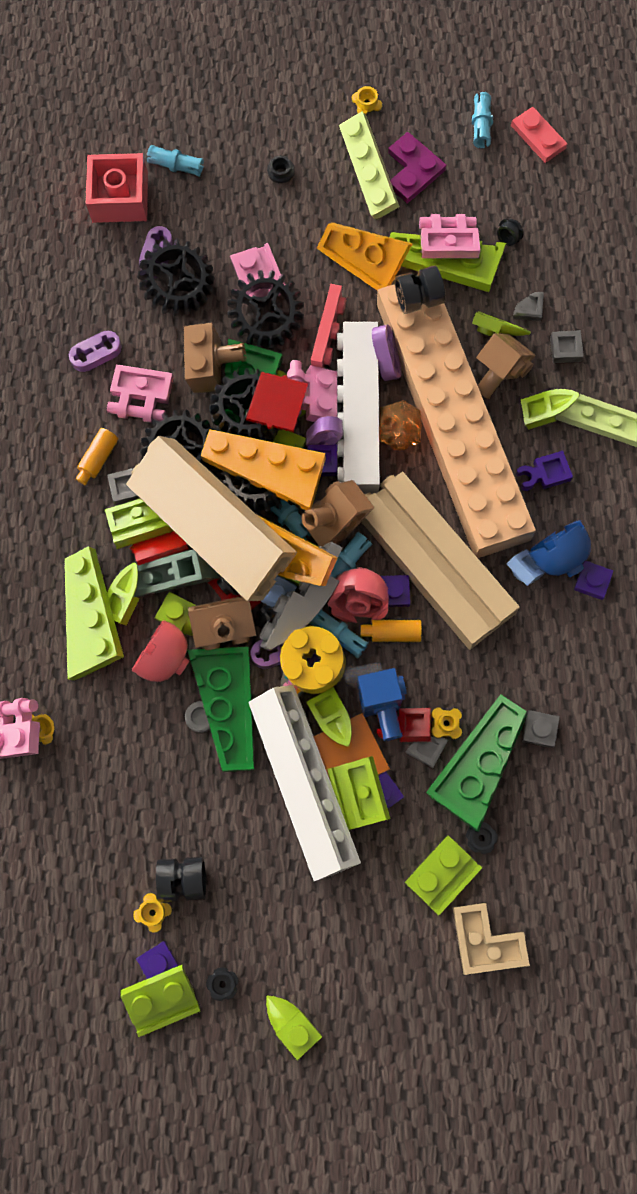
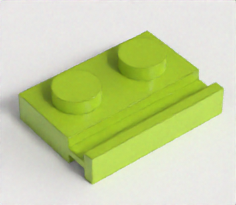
(134, 523)
(359, 793)
(443, 875)
(160, 1000)

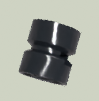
(421, 289)
(192, 880)

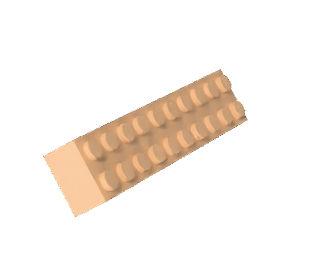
(458, 426)

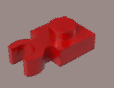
(414, 725)

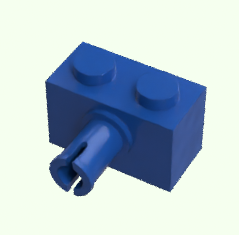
(382, 695)

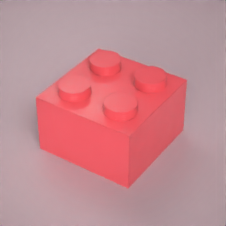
(117, 187)

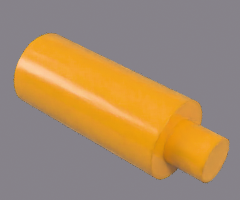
(96, 455)
(393, 630)

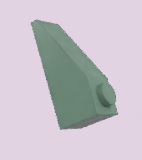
(173, 573)

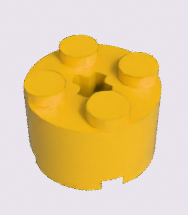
(302, 645)

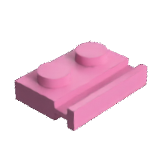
(251, 262)

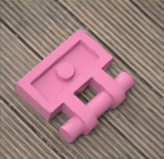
(449, 237)
(142, 385)
(321, 391)
(18, 737)

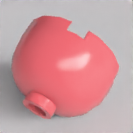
(359, 595)
(163, 654)

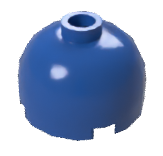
(563, 551)

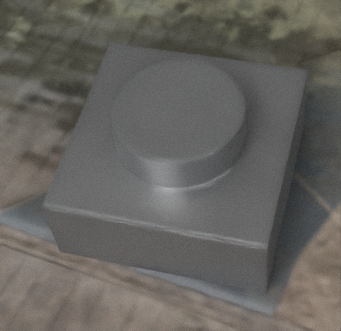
(566, 346)
(120, 491)
(540, 729)

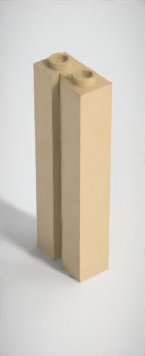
(210, 518)
(437, 561)

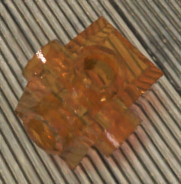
(400, 425)

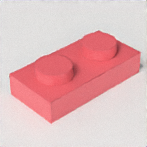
(539, 134)

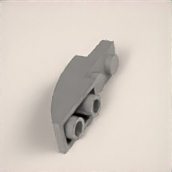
(296, 609)

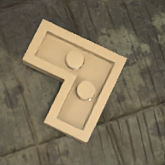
(482, 951)

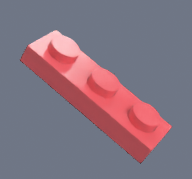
(328, 327)

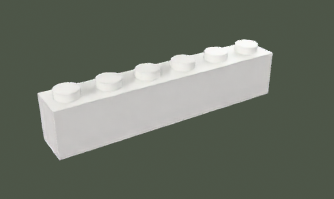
(360, 406)
(304, 782)

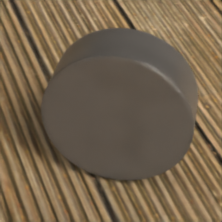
(196, 718)

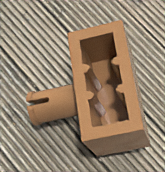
(205, 356)
(505, 360)
(337, 513)
(221, 623)

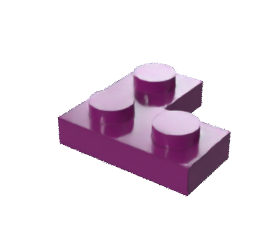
(420, 167)

